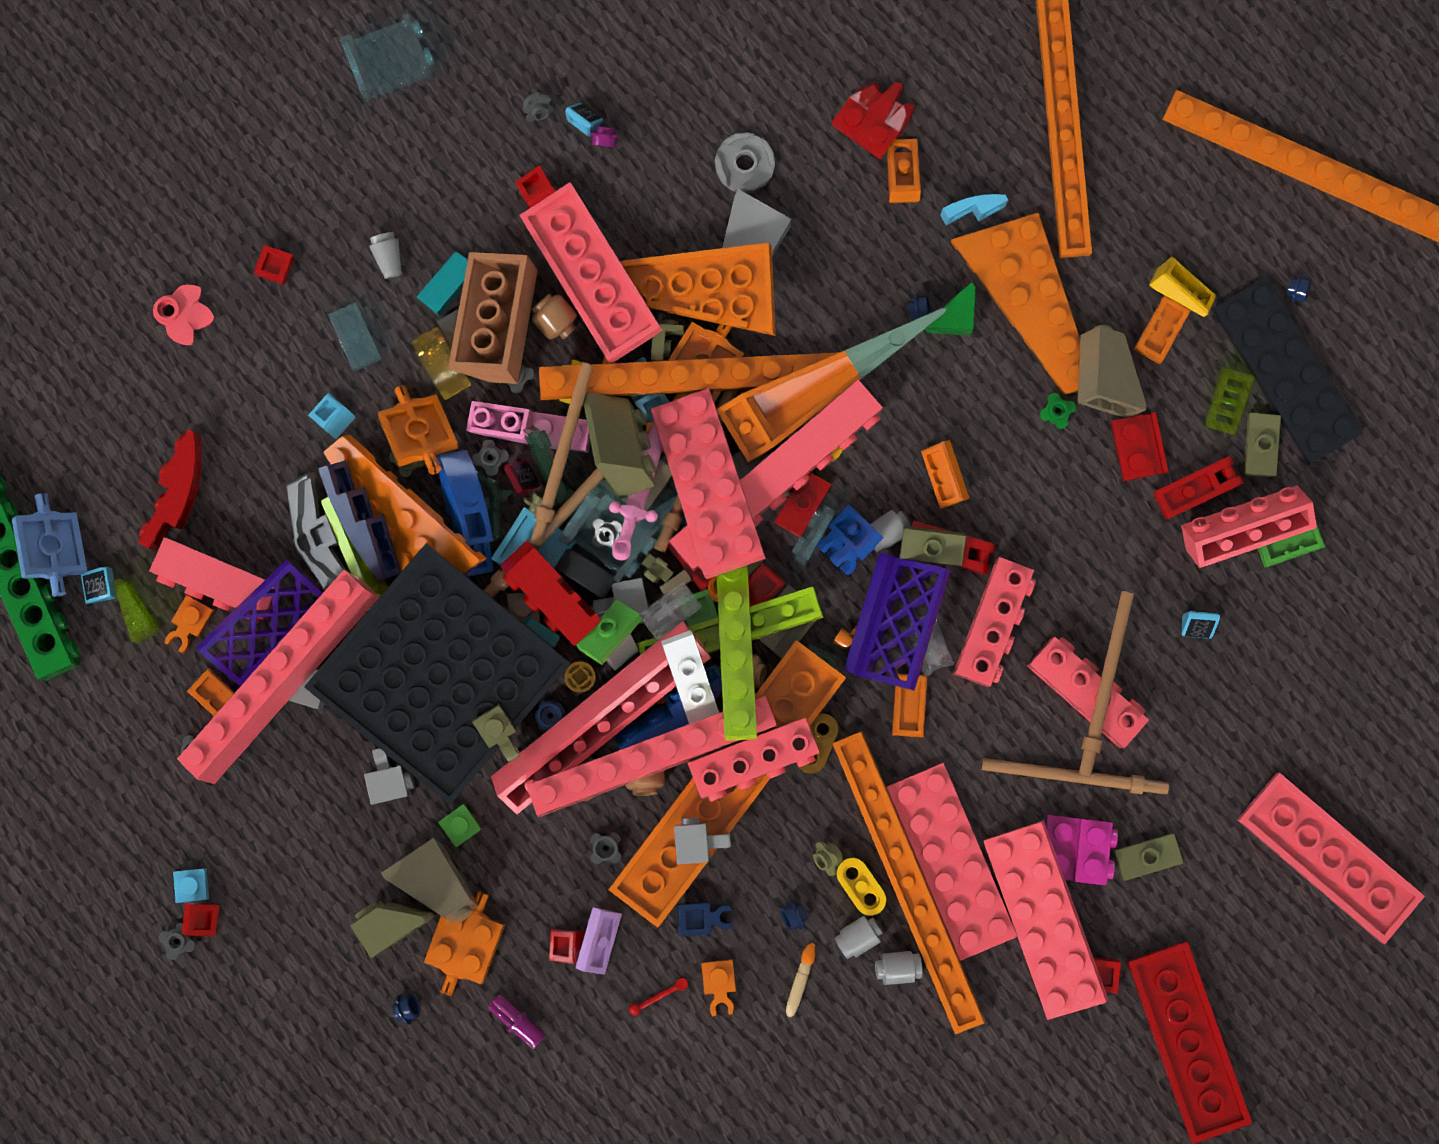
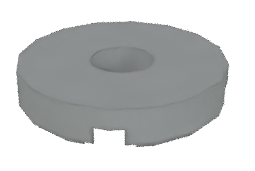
(750, 179)

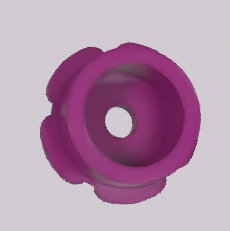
(604, 137)

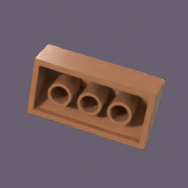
(493, 317)

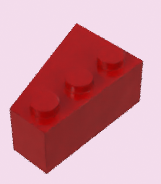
(549, 593)

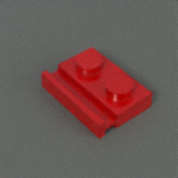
(1139, 446)

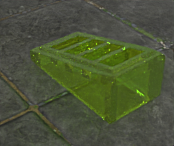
(1221, 386)
(136, 616)

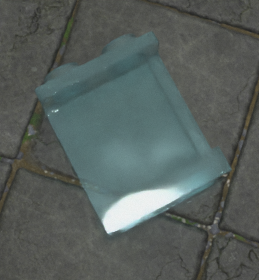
(388, 58)
(581, 531)

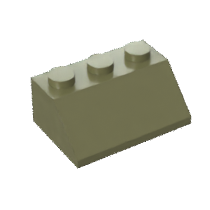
(619, 443)
(386, 924)

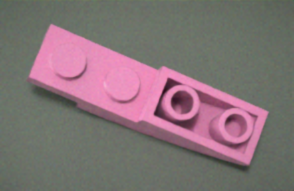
(508, 422)

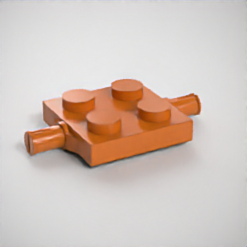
(704, 344)
(417, 430)
(465, 947)

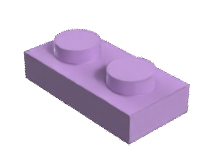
(598, 941)

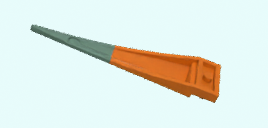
(779, 408)

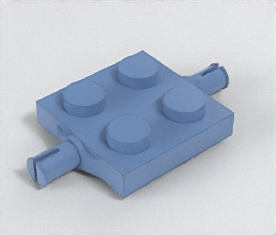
(49, 545)

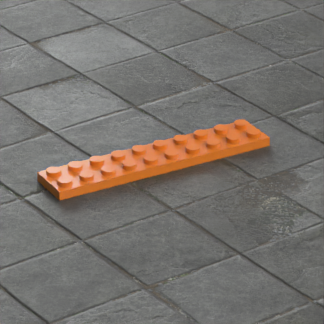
(652, 878)

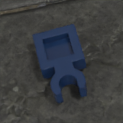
(697, 918)

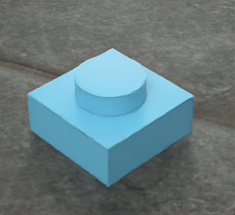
(191, 885)

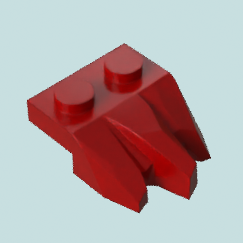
(874, 117)

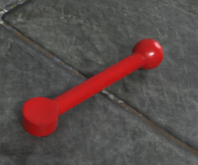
(681, 984)

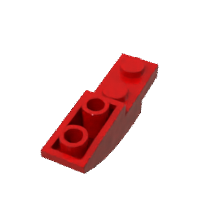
(182, 479)

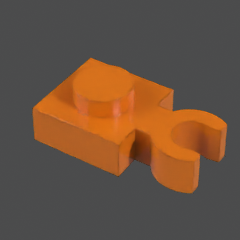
(191, 619)
(718, 980)

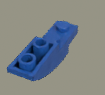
(466, 505)
(667, 717)

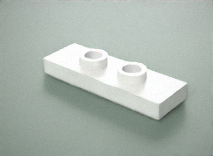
(690, 676)

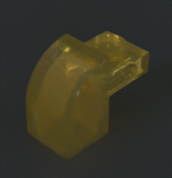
(435, 357)

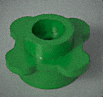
(1050, 415)

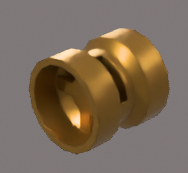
(579, 676)

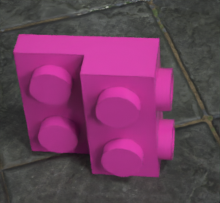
(1083, 848)

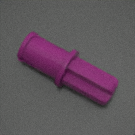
(516, 1021)

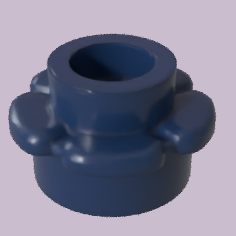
(1299, 288)
(919, 307)
(549, 707)
(793, 915)
(406, 1008)

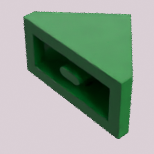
(958, 315)

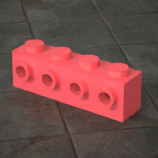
(1249, 526)
(206, 576)
(994, 621)
(1079, 684)
(754, 758)

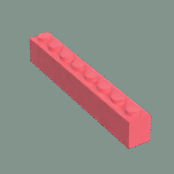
(798, 457)
(278, 677)
(591, 723)
(638, 761)

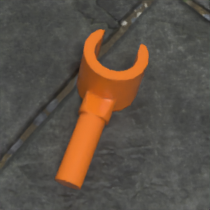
(844, 638)

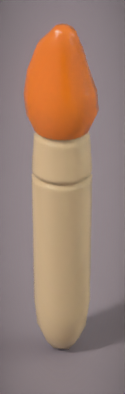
(800, 981)

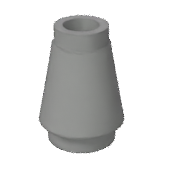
(387, 254)

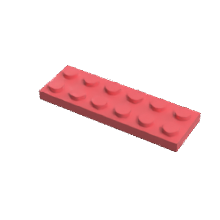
(590, 273)
(707, 484)
(1330, 858)
(951, 861)
(1045, 920)

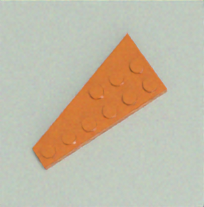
(1024, 282)
(711, 285)
(406, 514)

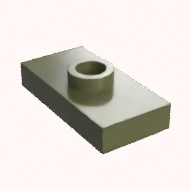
(1262, 445)
(932, 545)
(1148, 857)

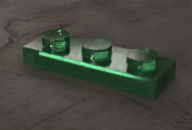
(539, 444)

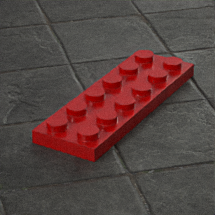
(1189, 1042)

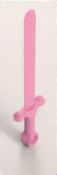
(635, 504)

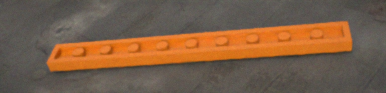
(1064, 128)
(1304, 164)
(674, 376)
(909, 883)

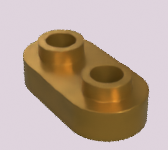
(823, 742)

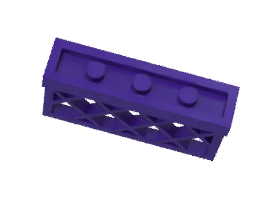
(243, 612)
(878, 616)

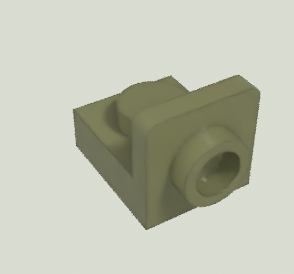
(660, 345)

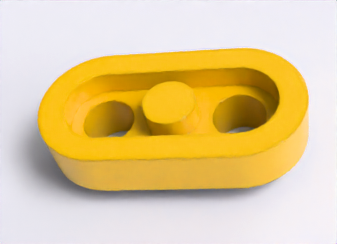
(860, 886)

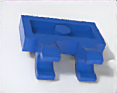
(857, 535)

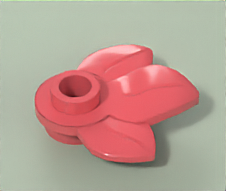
(187, 314)

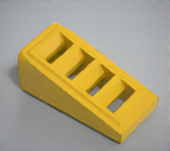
(1182, 286)

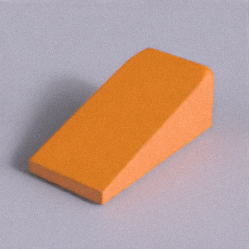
(903, 172)

